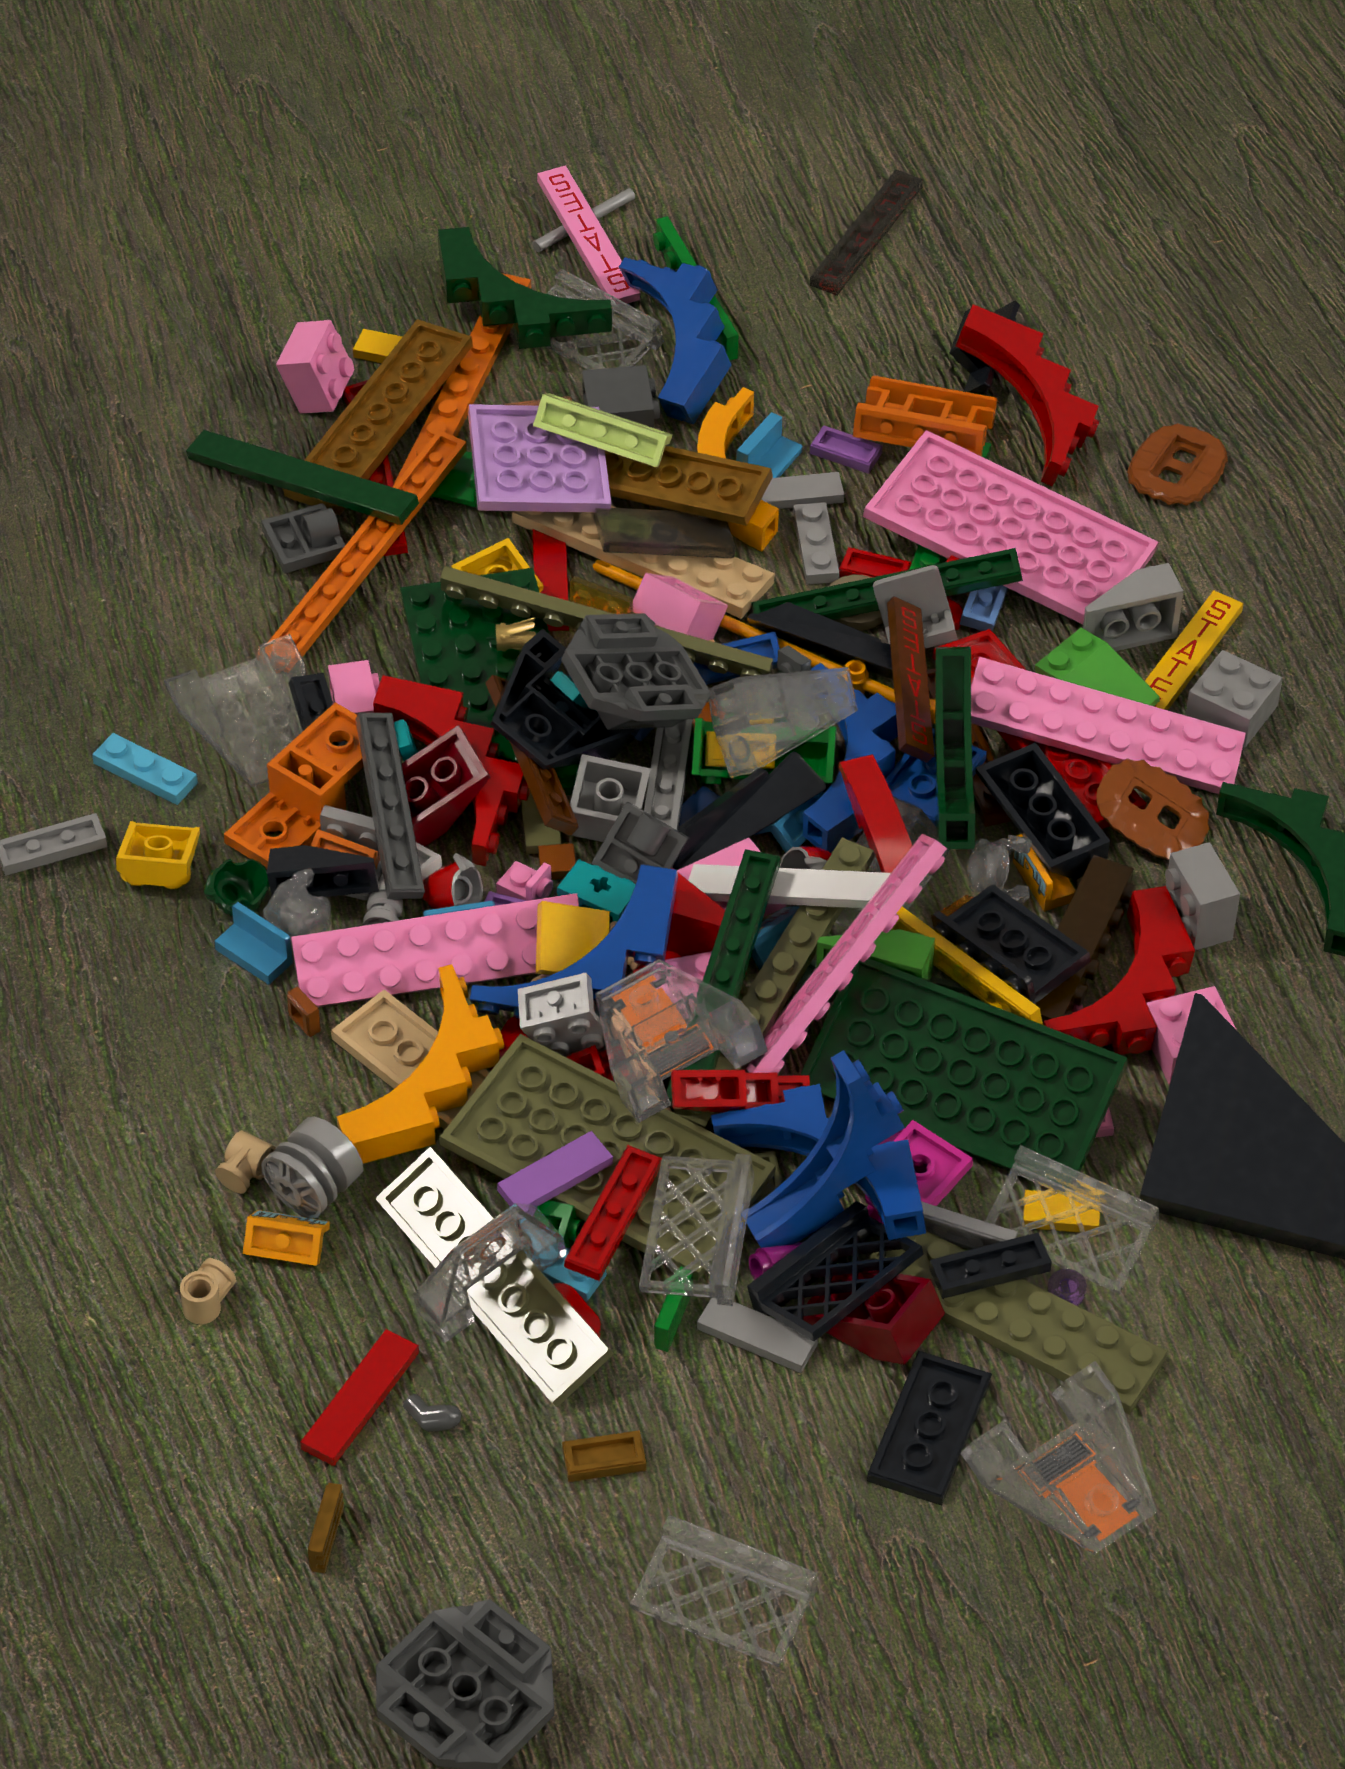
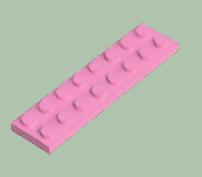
(1103, 725)
(854, 945)
(407, 953)

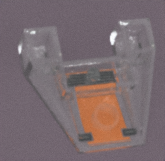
(664, 1024)
(444, 1296)
(1081, 1480)

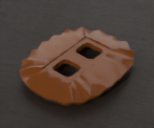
(1157, 455)
(1142, 825)

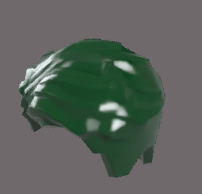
(236, 883)

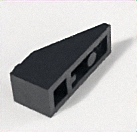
(333, 871)

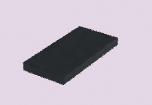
(929, 1427)

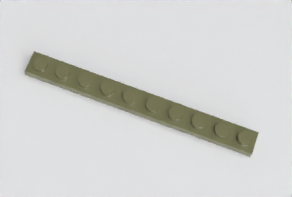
(561, 612)
(790, 958)

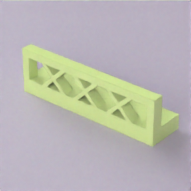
(601, 429)

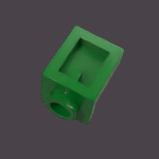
(564, 1219)

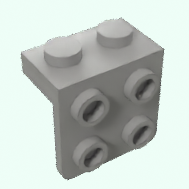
(926, 591)

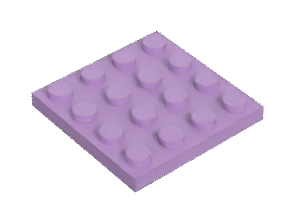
(530, 467)

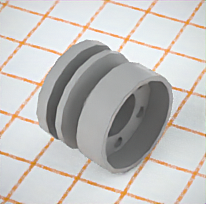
(312, 1167)

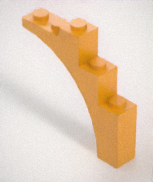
(408, 1113)

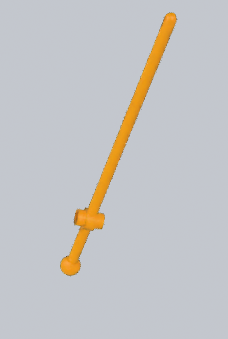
(857, 668)

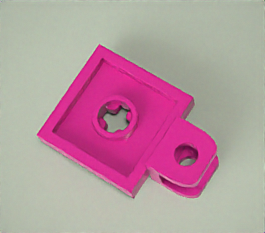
(944, 1165)

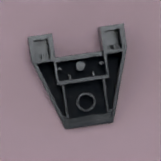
(544, 719)

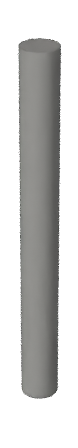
(599, 211)

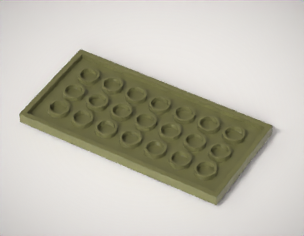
(545, 1101)

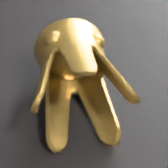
(513, 635)

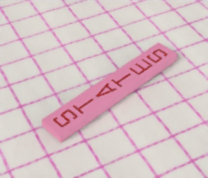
(586, 233)

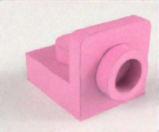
(526, 882)

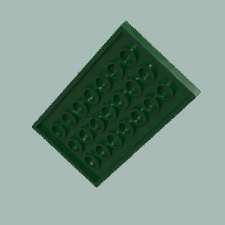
(454, 652)
(968, 1067)

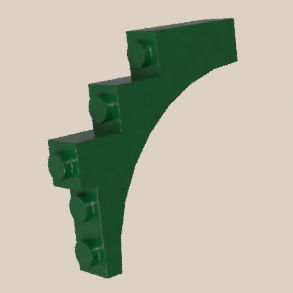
(503, 301)
(954, 748)
(1298, 828)

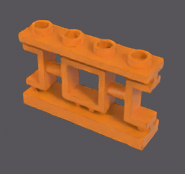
(903, 410)

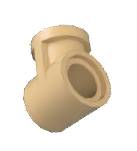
(243, 1161)
(212, 1283)

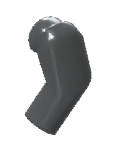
(432, 1417)

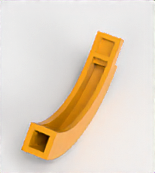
(714, 438)

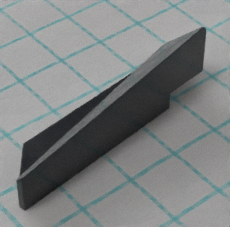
(825, 637)
(749, 808)

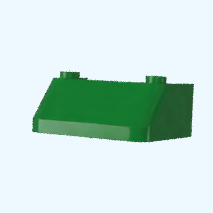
(817, 752)

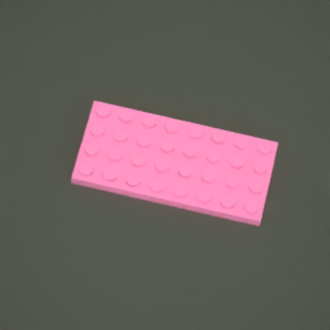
(976, 508)

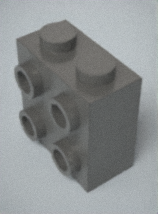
(622, 392)

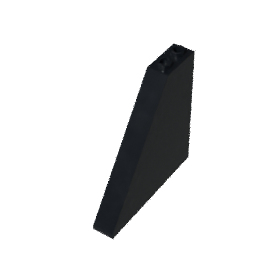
(1244, 1145)

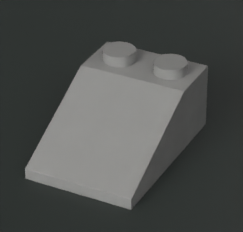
(1137, 609)

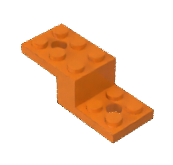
(301, 782)

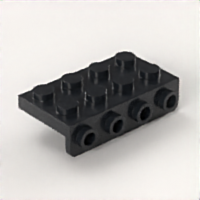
(1012, 943)

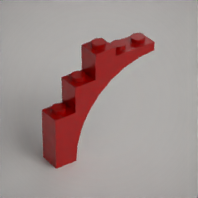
(1041, 383)
(434, 712)
(1160, 953)

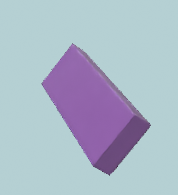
(556, 1172)

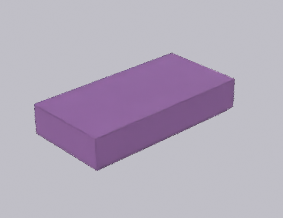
(846, 449)

